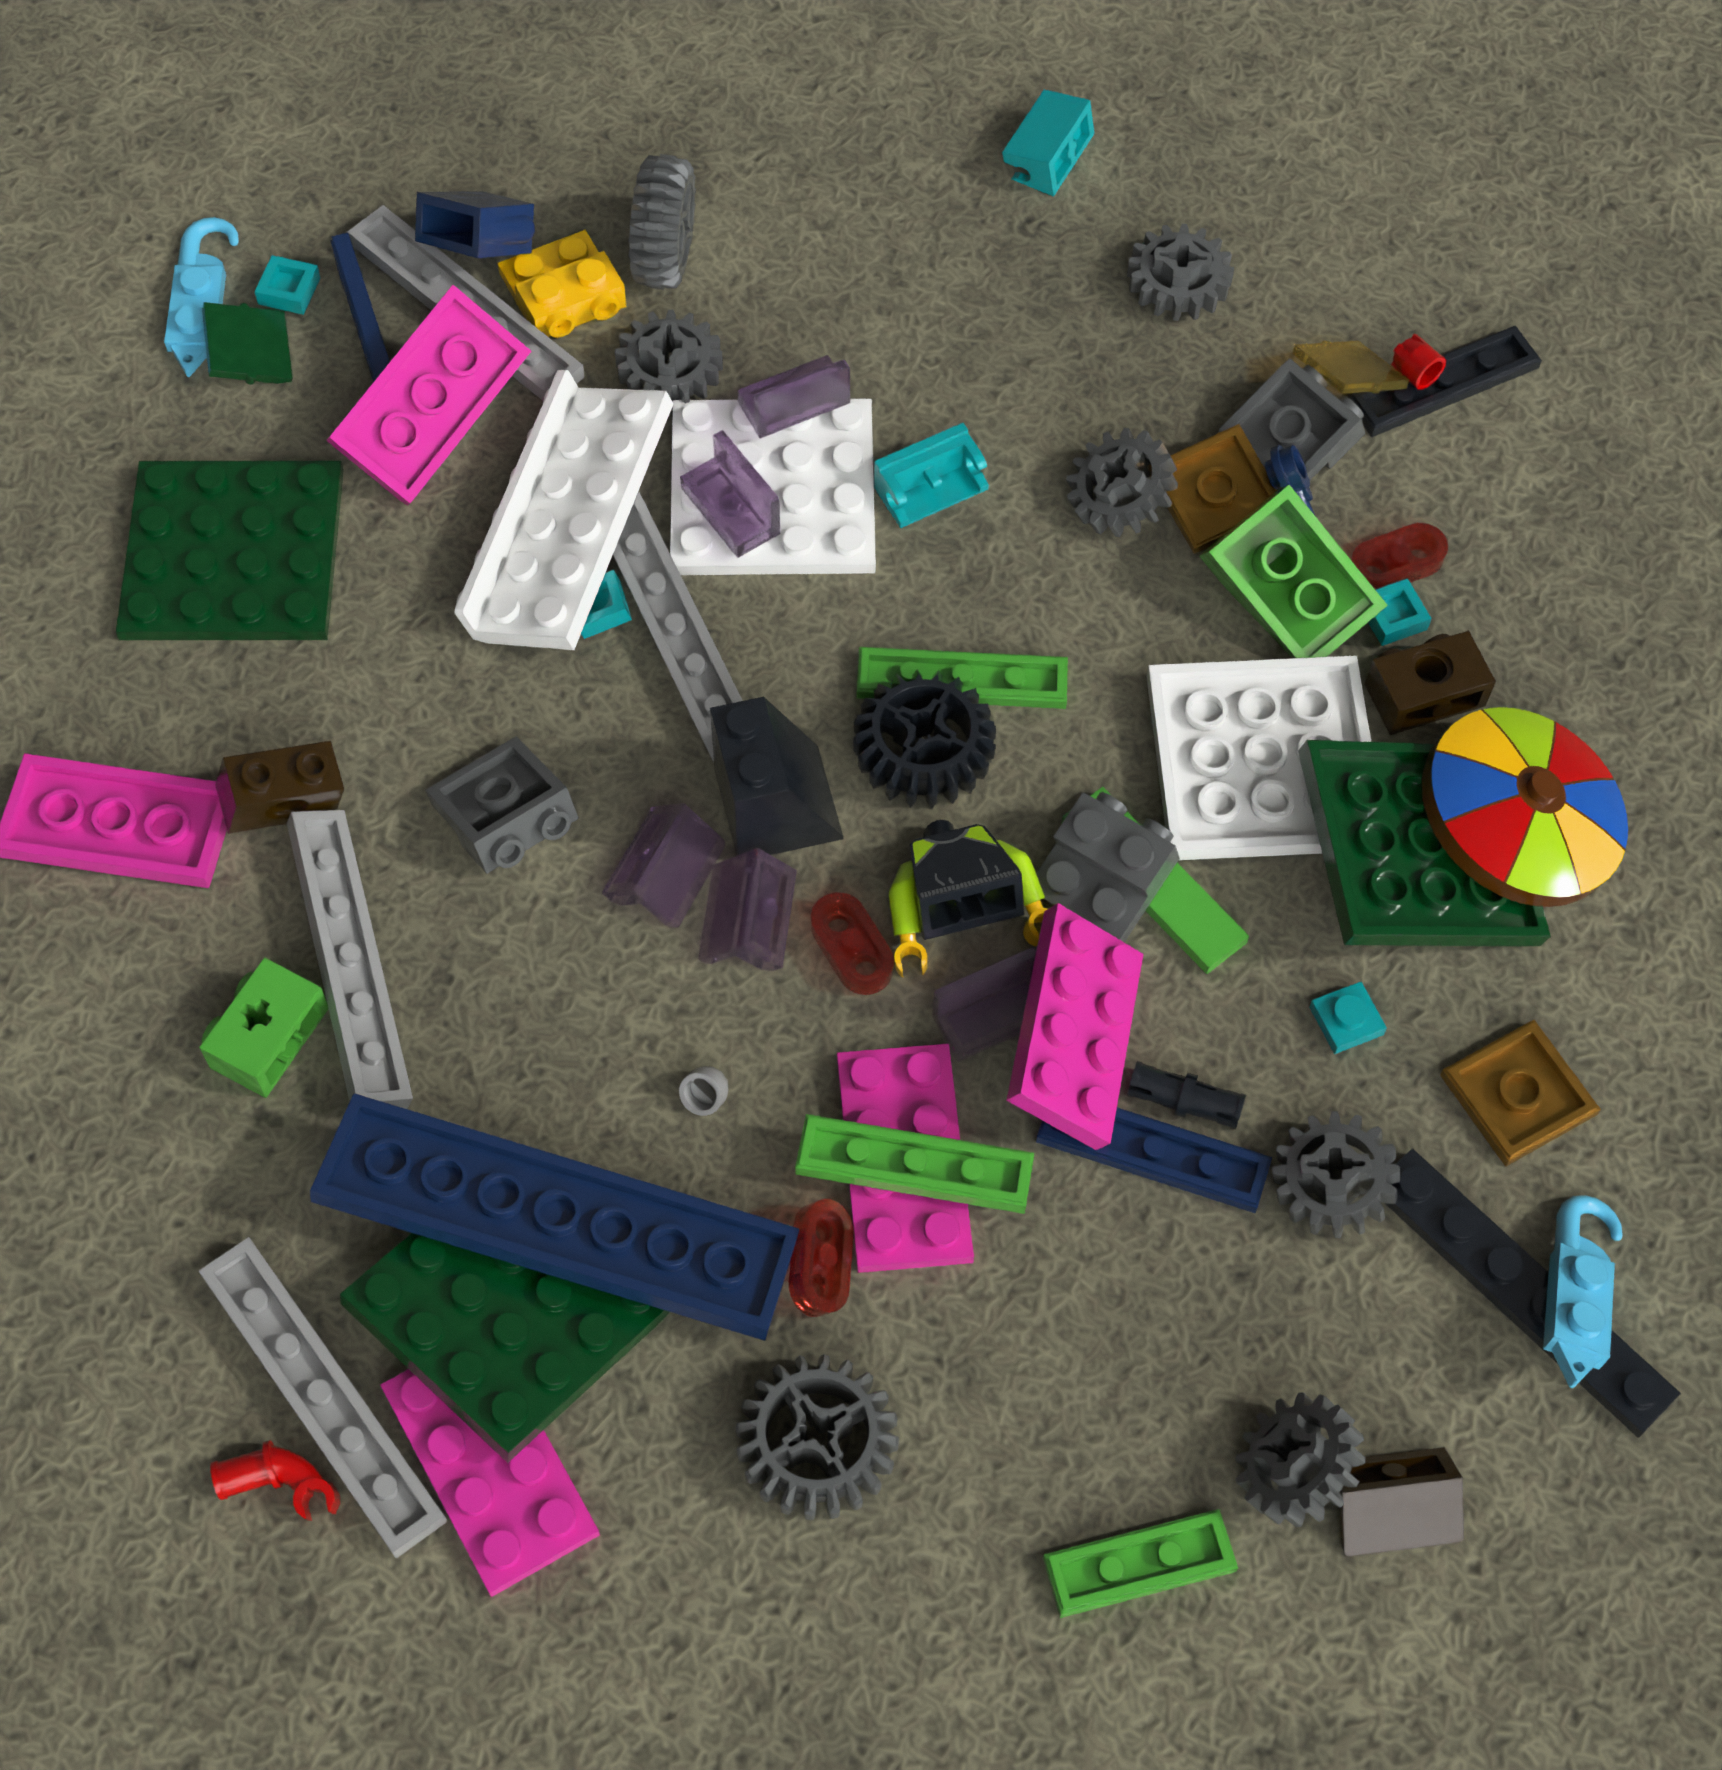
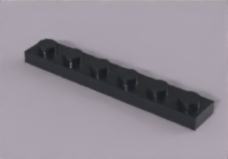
(1519, 1287)

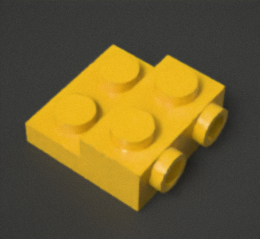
(564, 284)

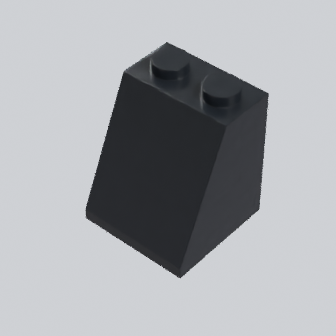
(770, 780)

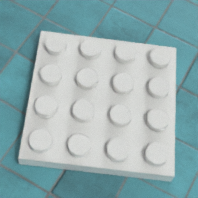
(813, 467)
(1232, 747)

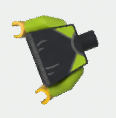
(959, 884)

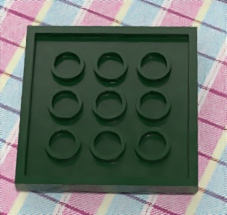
(231, 551)
(1385, 861)
(494, 1336)

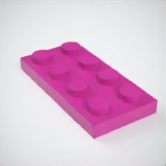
(429, 395)
(113, 821)
(1076, 1027)
(916, 1094)
(505, 1513)

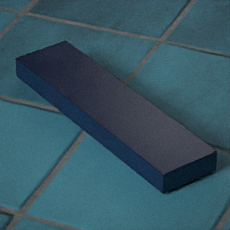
(360, 304)
(1174, 1158)

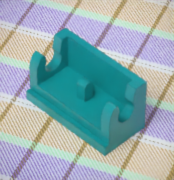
(1050, 140)
(930, 475)

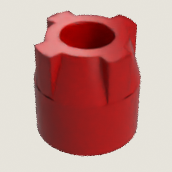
(1418, 362)

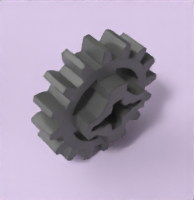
(1180, 272)
(690, 367)
(1122, 482)
(1361, 1174)
(1300, 1459)

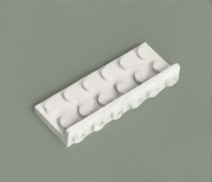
(561, 515)

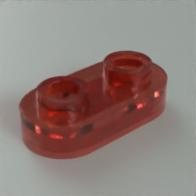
(1394, 557)
(854, 945)
(821, 1261)

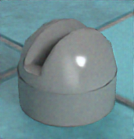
(697, 1093)

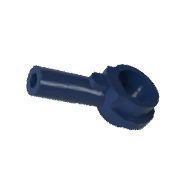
(1288, 468)

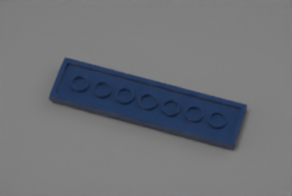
(556, 1216)

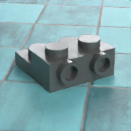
(1299, 412)
(503, 805)
(1107, 864)

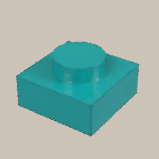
(287, 284)
(608, 607)
(1402, 616)
(1347, 1017)

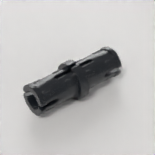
(1186, 1095)

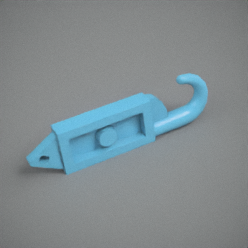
(195, 281)
(1580, 1291)

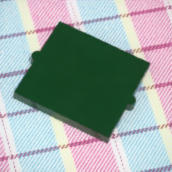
(246, 343)

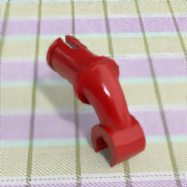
(274, 1467)

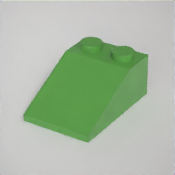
(1293, 577)

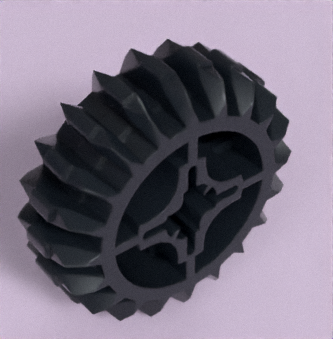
(933, 763)

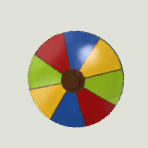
(1524, 807)

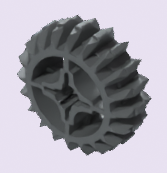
(662, 221)
(795, 1451)

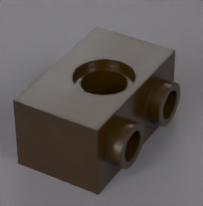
(1458, 685)
(270, 784)

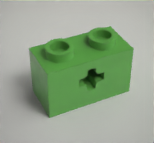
(263, 1054)

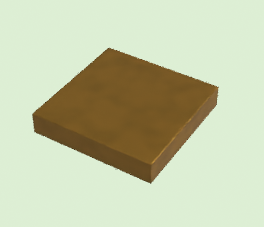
(1217, 486)
(1520, 1092)

